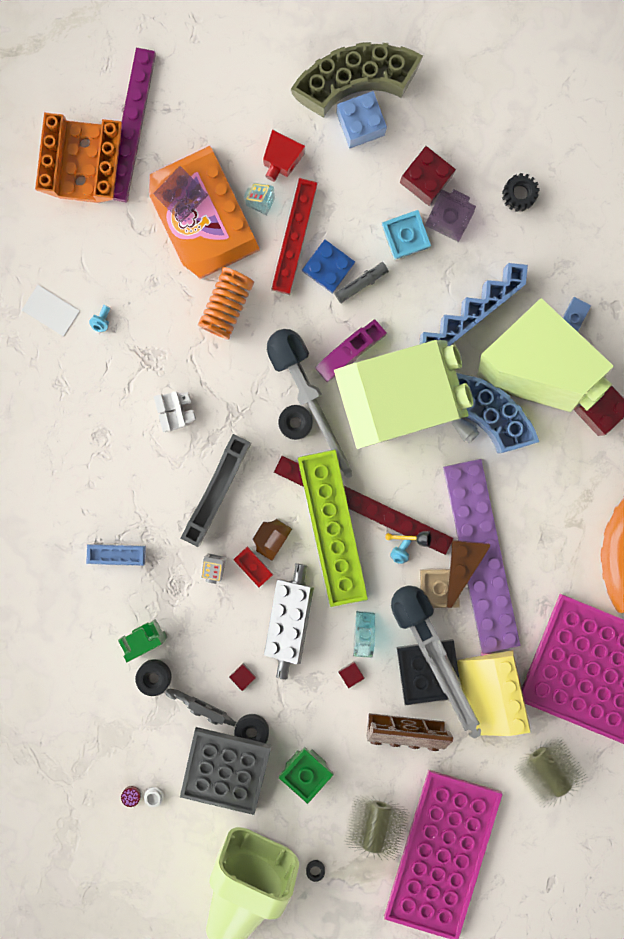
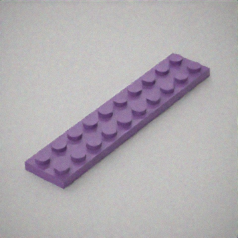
(488, 583)

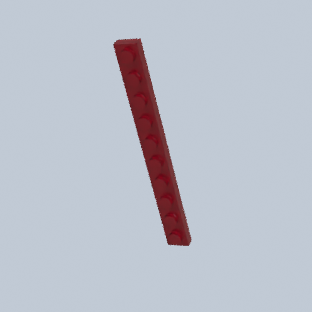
(373, 509)

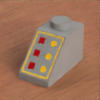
(213, 568)

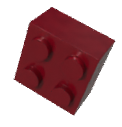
(427, 175)
(604, 413)

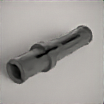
(369, 277)

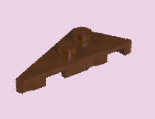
(464, 561)

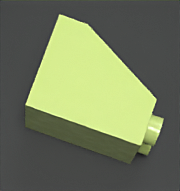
(546, 362)
(403, 392)

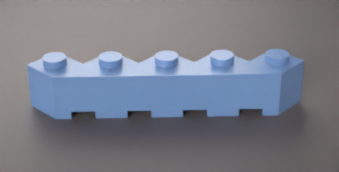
(475, 310)

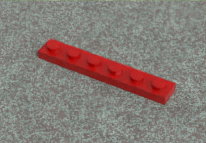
(294, 236)

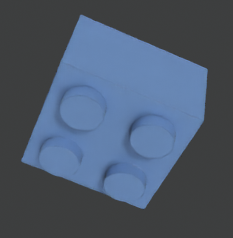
(361, 119)

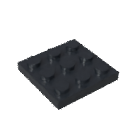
(417, 676)

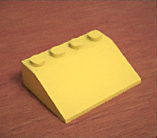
(495, 693)

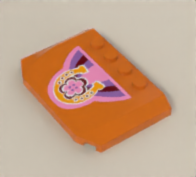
(217, 229)

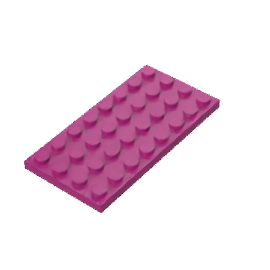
(443, 855)

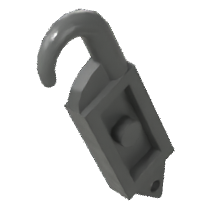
(200, 708)

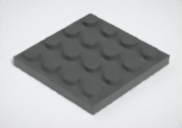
(225, 770)

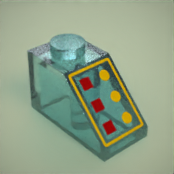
(260, 197)

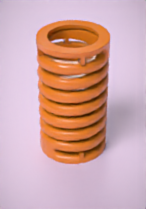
(215, 306)

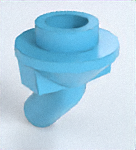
(99, 322)
(399, 554)

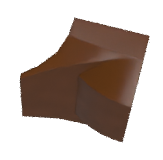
(271, 538)

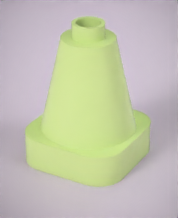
(249, 883)

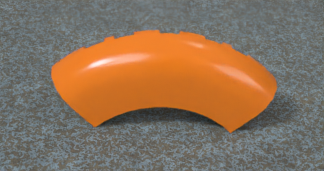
(613, 558)

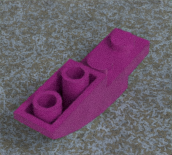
(350, 349)

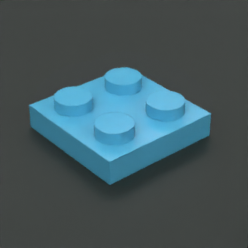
(406, 234)

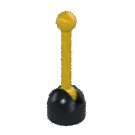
(423, 538)

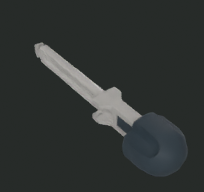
(286, 351)
(412, 609)

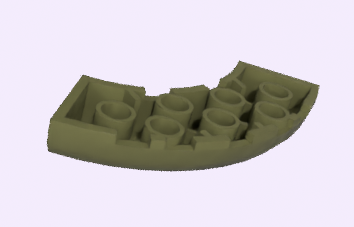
(356, 70)

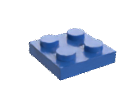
(328, 266)

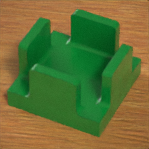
(142, 640)
(306, 774)

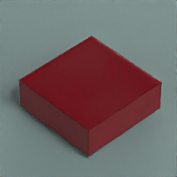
(351, 674)
(242, 677)

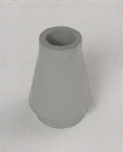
(466, 430)

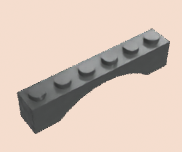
(216, 490)

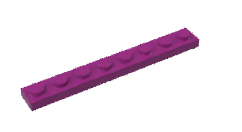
(133, 120)

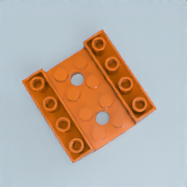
(65, 160)

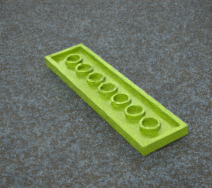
(332, 528)

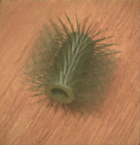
(550, 772)
(376, 827)

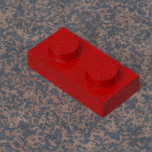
(253, 566)

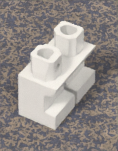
(172, 402)

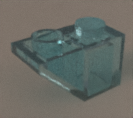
(364, 634)

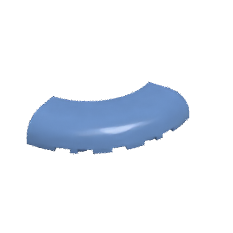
(498, 415)

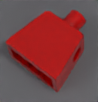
(281, 155)

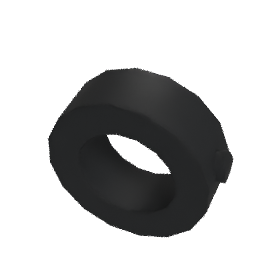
(315, 863)

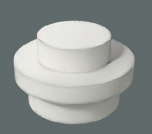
(153, 797)

